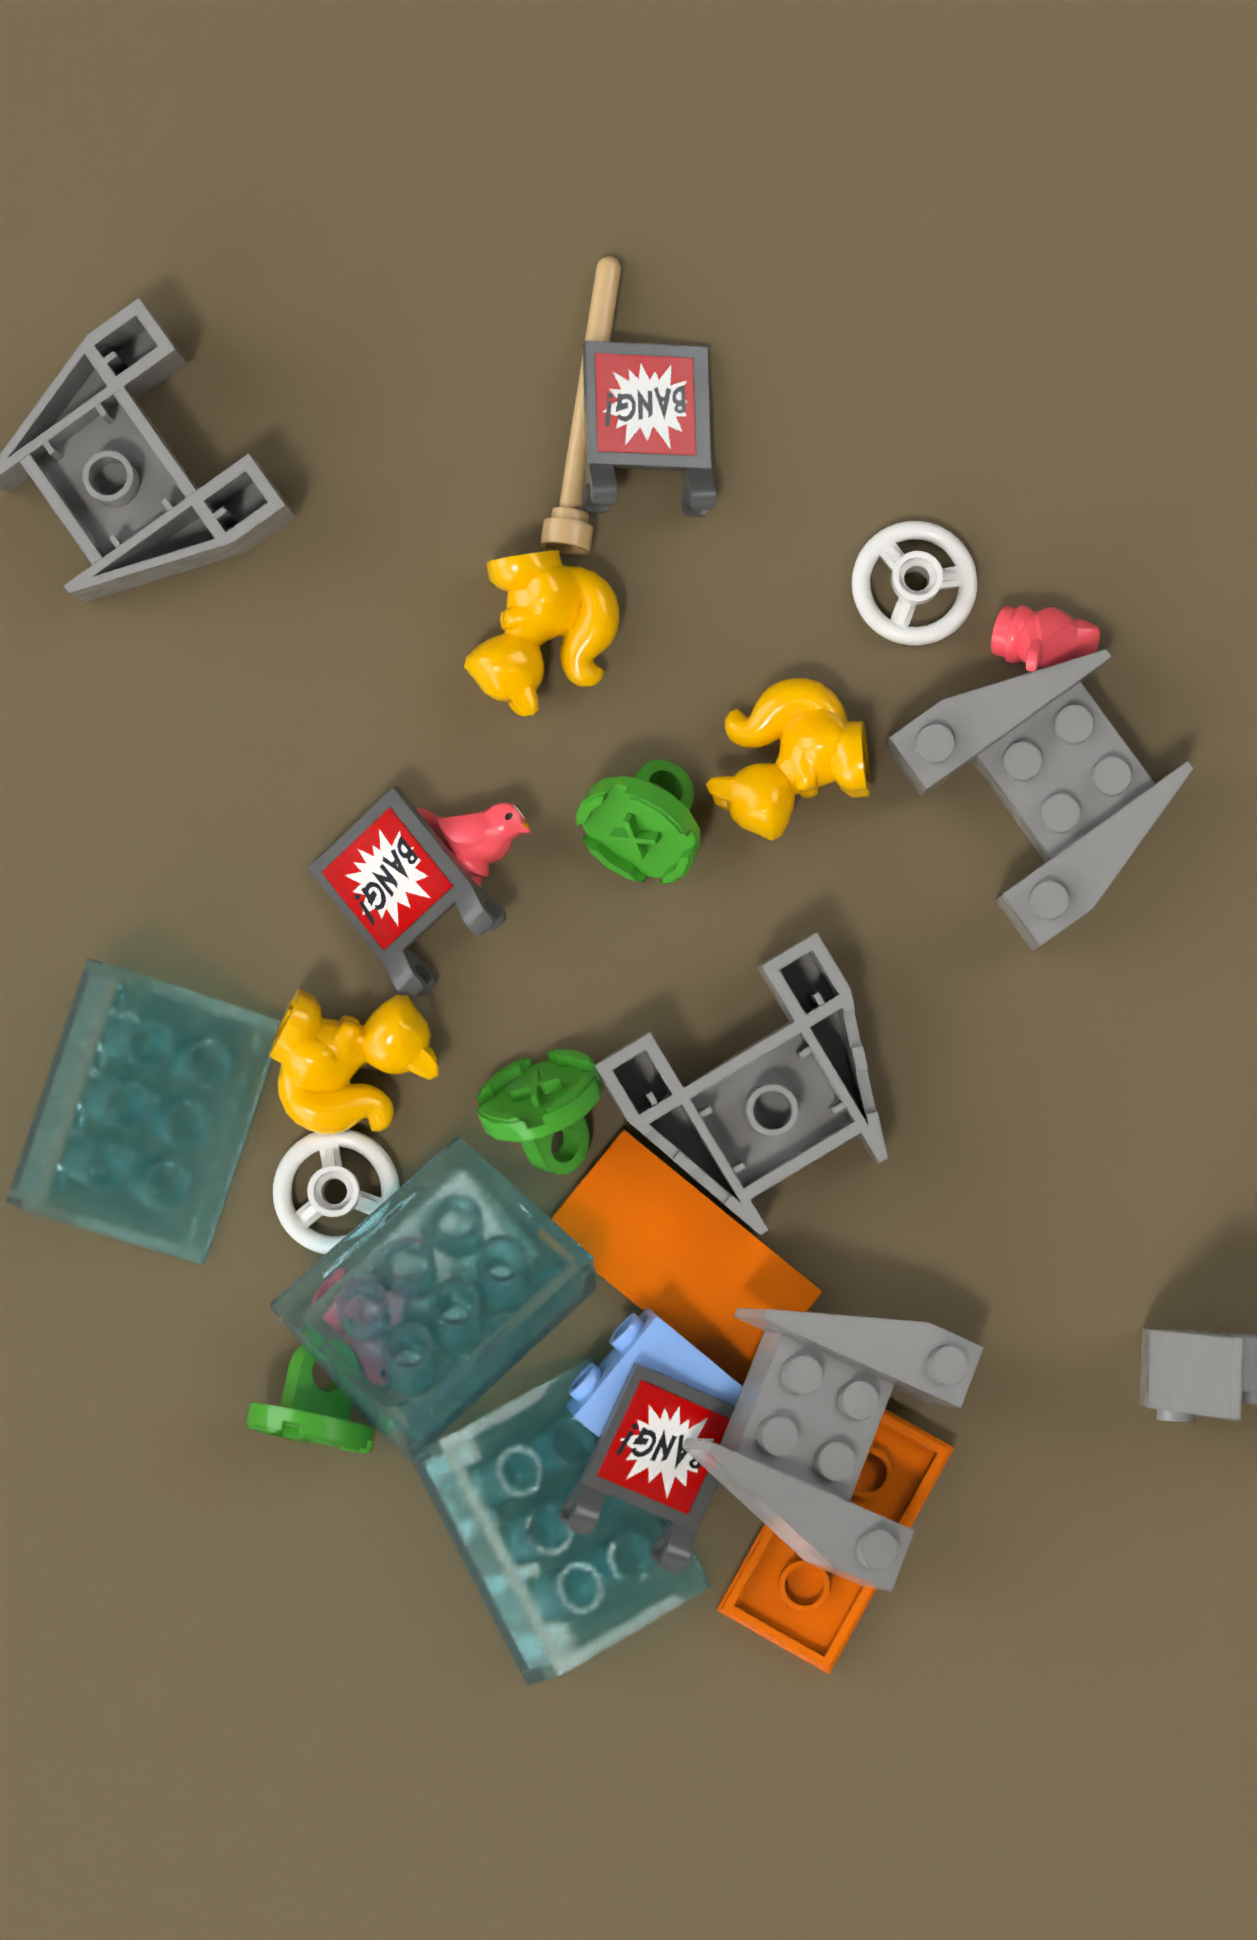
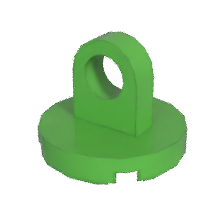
(640, 826)
(537, 1100)
(311, 1412)

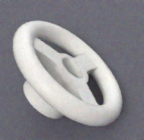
(961, 575)
(298, 1222)

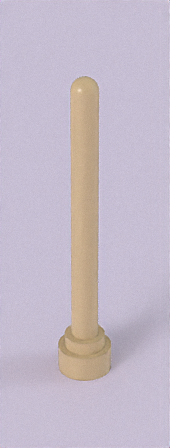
(568, 525)

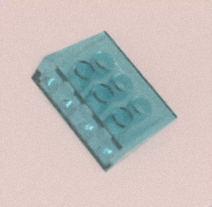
(144, 1112)
(436, 1296)
(544, 1585)

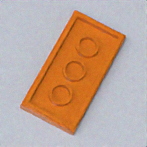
(679, 1253)
(813, 1608)

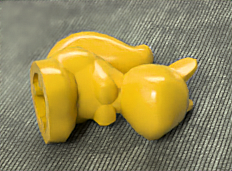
(541, 605)
(814, 750)
(324, 1055)

